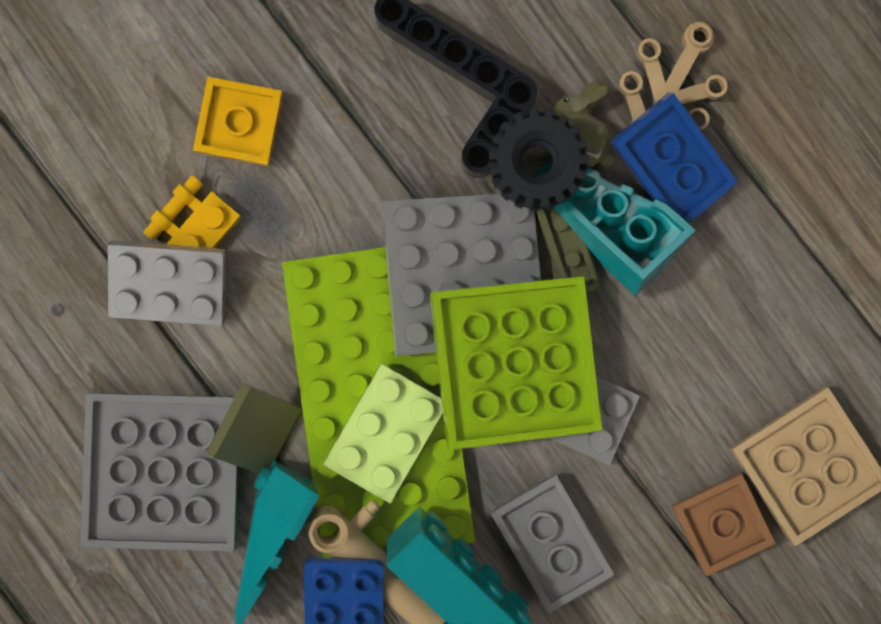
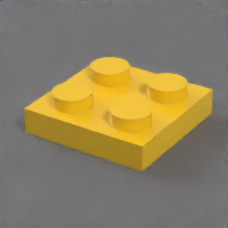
(238, 121)

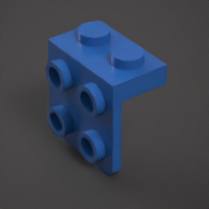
(344, 591)

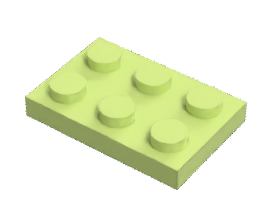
(385, 433)

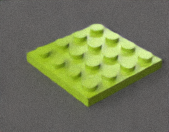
(515, 362)

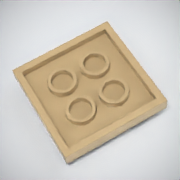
(809, 466)

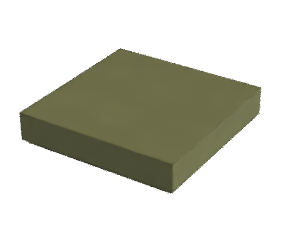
(253, 429)

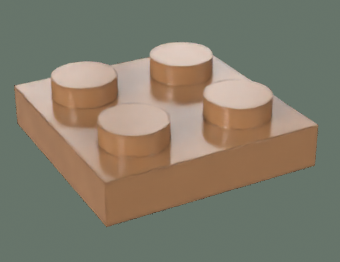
(723, 524)

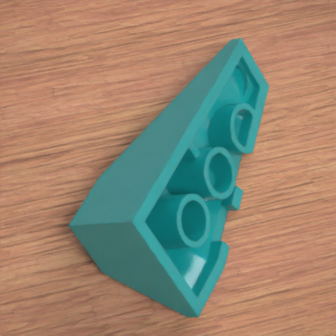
(624, 229)
(278, 513)

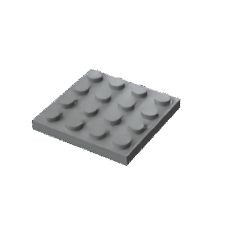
(451, 247)
(152, 475)

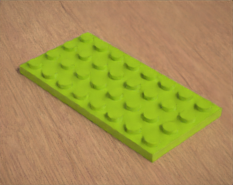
(339, 342)

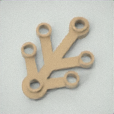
(677, 76)

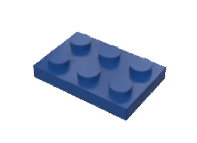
(674, 159)

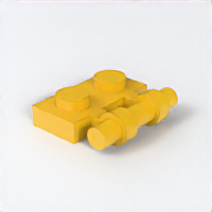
(205, 226)

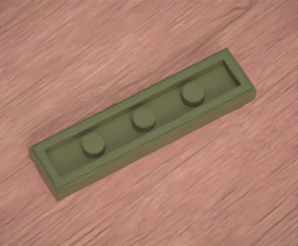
(565, 248)

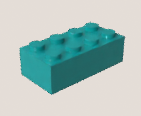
(449, 576)

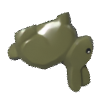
(579, 111)

